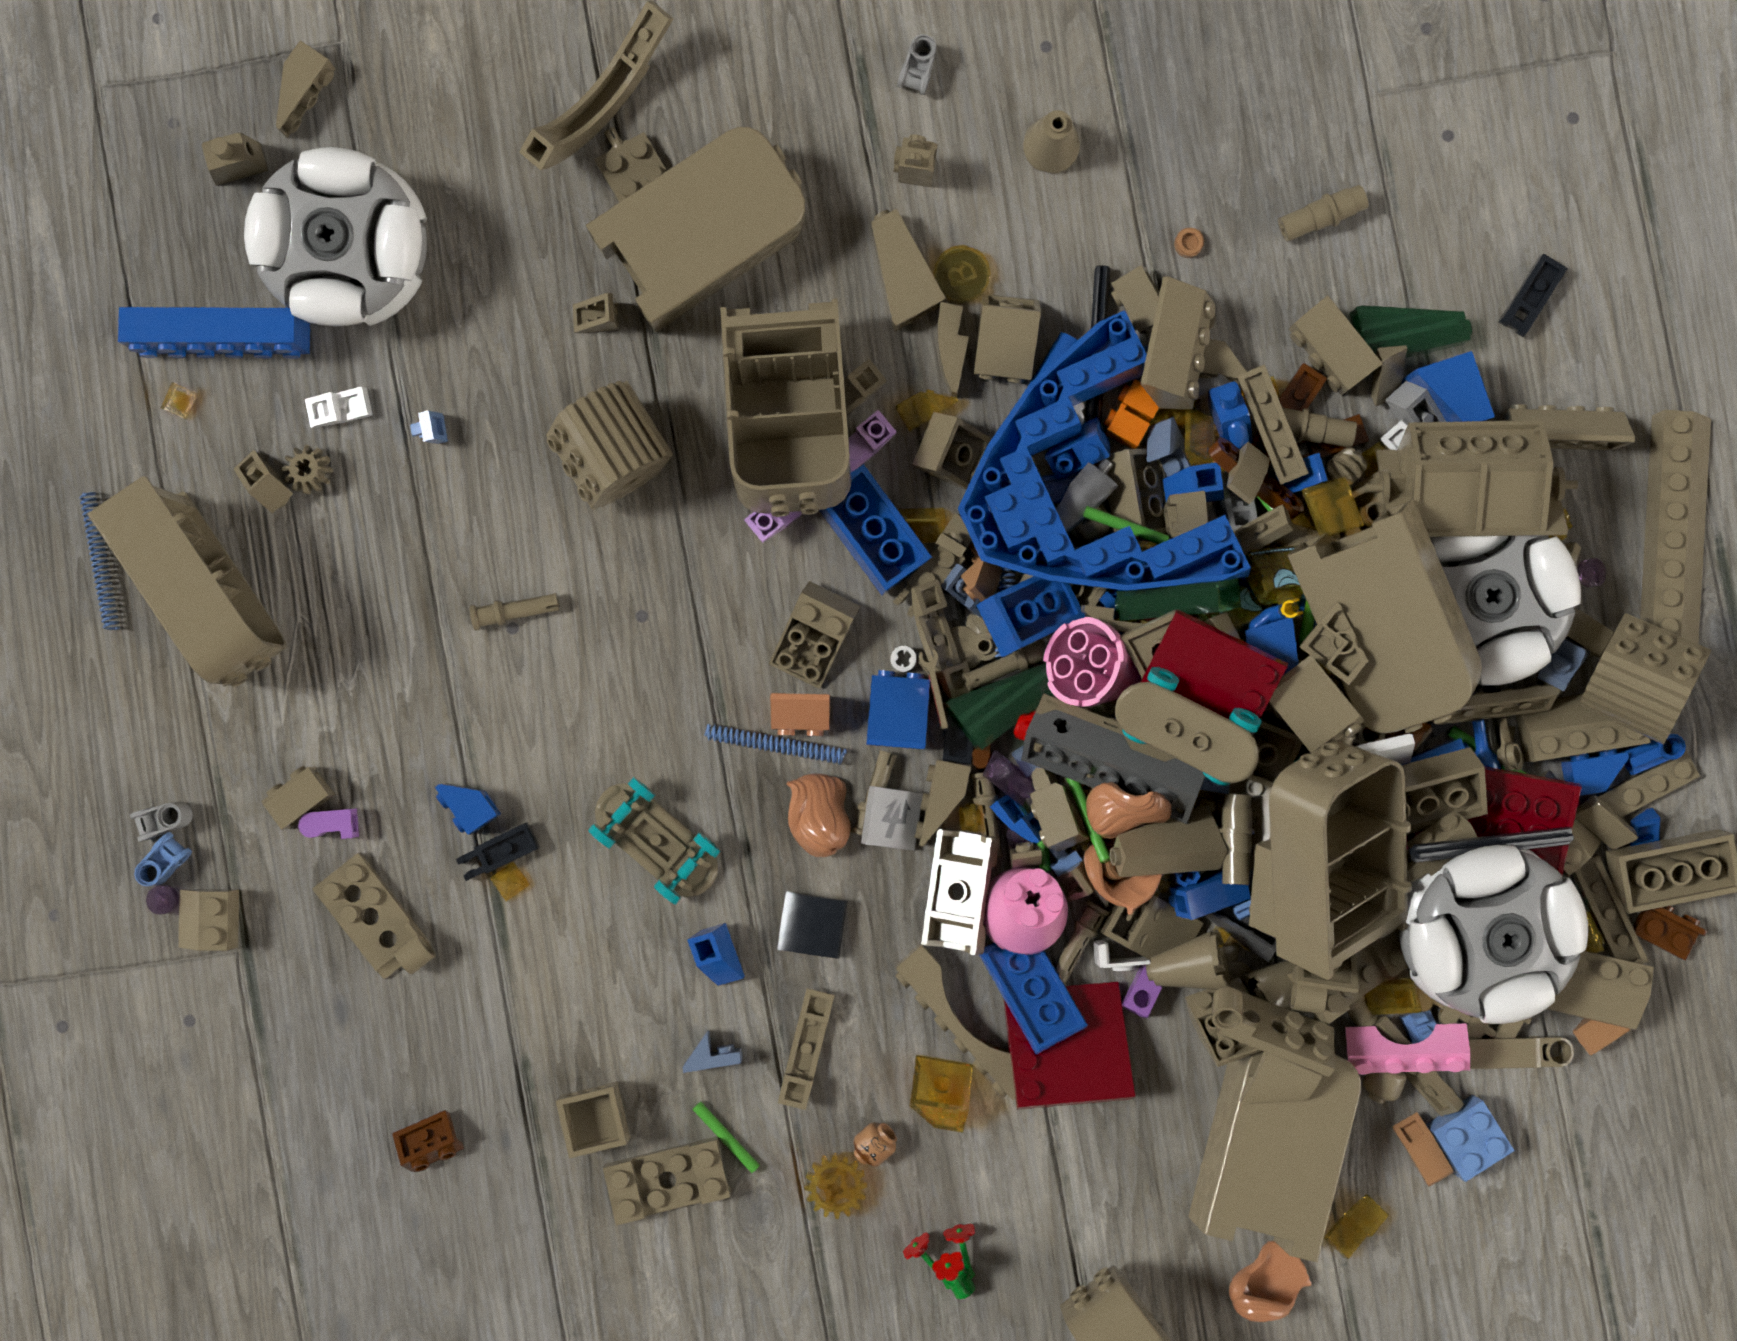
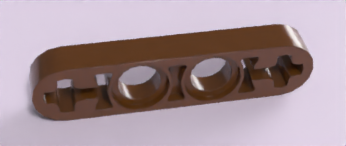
(1270, 492)

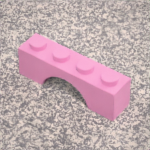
(1442, 1051)

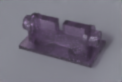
(1008, 778)

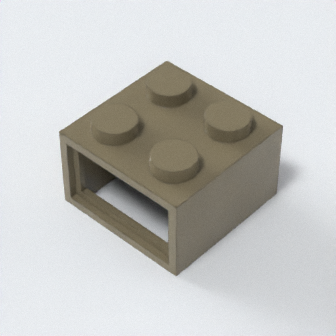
(593, 1119)

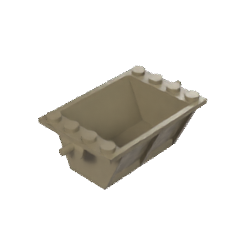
(1476, 478)

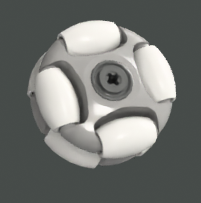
(319, 225)
(1499, 597)
(1494, 934)

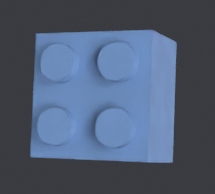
(1470, 1138)

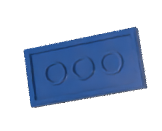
(1034, 996)

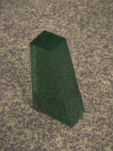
(1418, 329)
(1188, 598)
(997, 706)

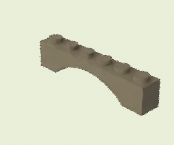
(925, 977)

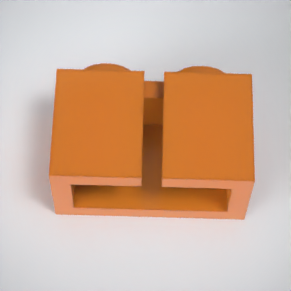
(1132, 416)

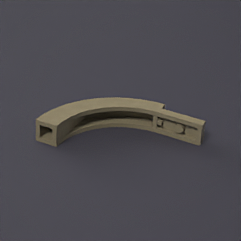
(580, 123)

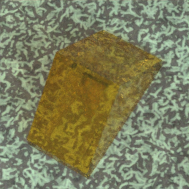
(1394, 997)

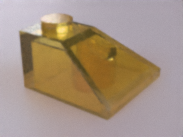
(941, 1092)

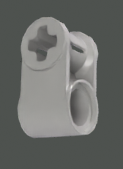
(918, 69)
(157, 820)

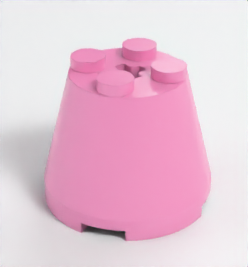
(1088, 663)
(1023, 926)

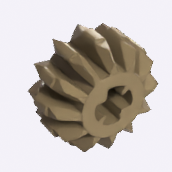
(1346, 464)
(299, 477)

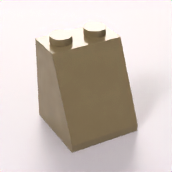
(1007, 337)
(1314, 706)

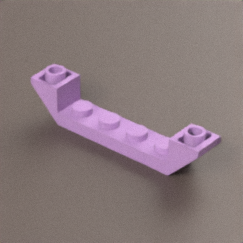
(863, 445)

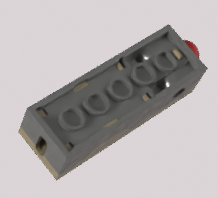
(1096, 751)

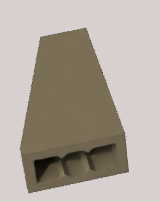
(905, 275)
(1170, 847)

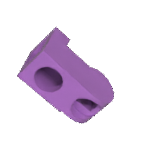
(319, 823)
(1141, 994)

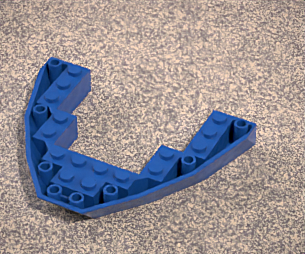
(1012, 510)

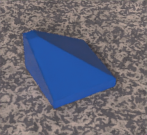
(1646, 826)

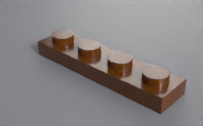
(1296, 396)

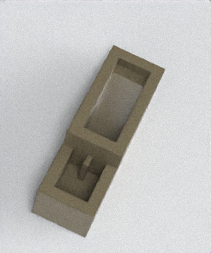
(951, 345)

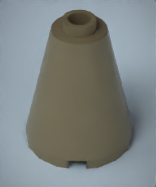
(1052, 143)
(1192, 964)
(1271, 984)

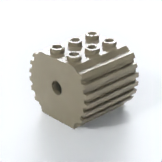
(608, 444)
(1644, 678)

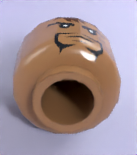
(874, 1144)

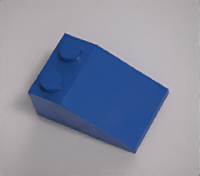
(1028, 612)

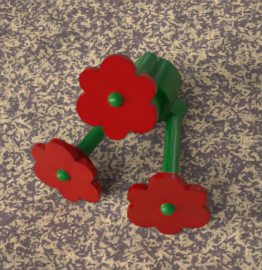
(950, 1266)

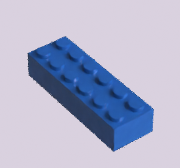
(213, 331)

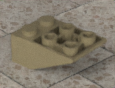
(814, 634)
(1150, 927)
(1220, 1048)

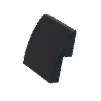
(812, 925)

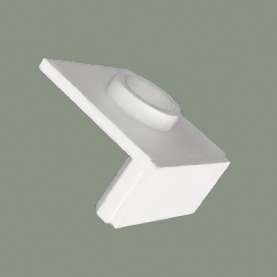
(1101, 955)

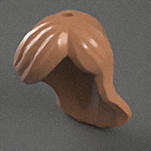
(1117, 812)
(818, 814)
(1125, 892)
(1268, 1285)

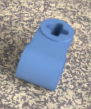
(165, 857)

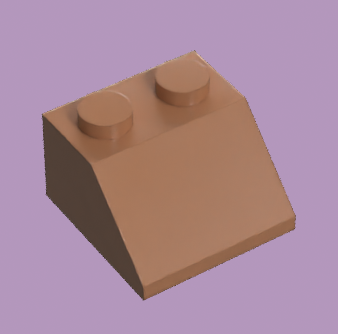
(800, 712)

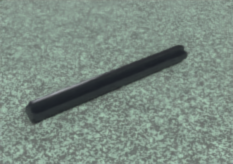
(1099, 313)
(1520, 840)

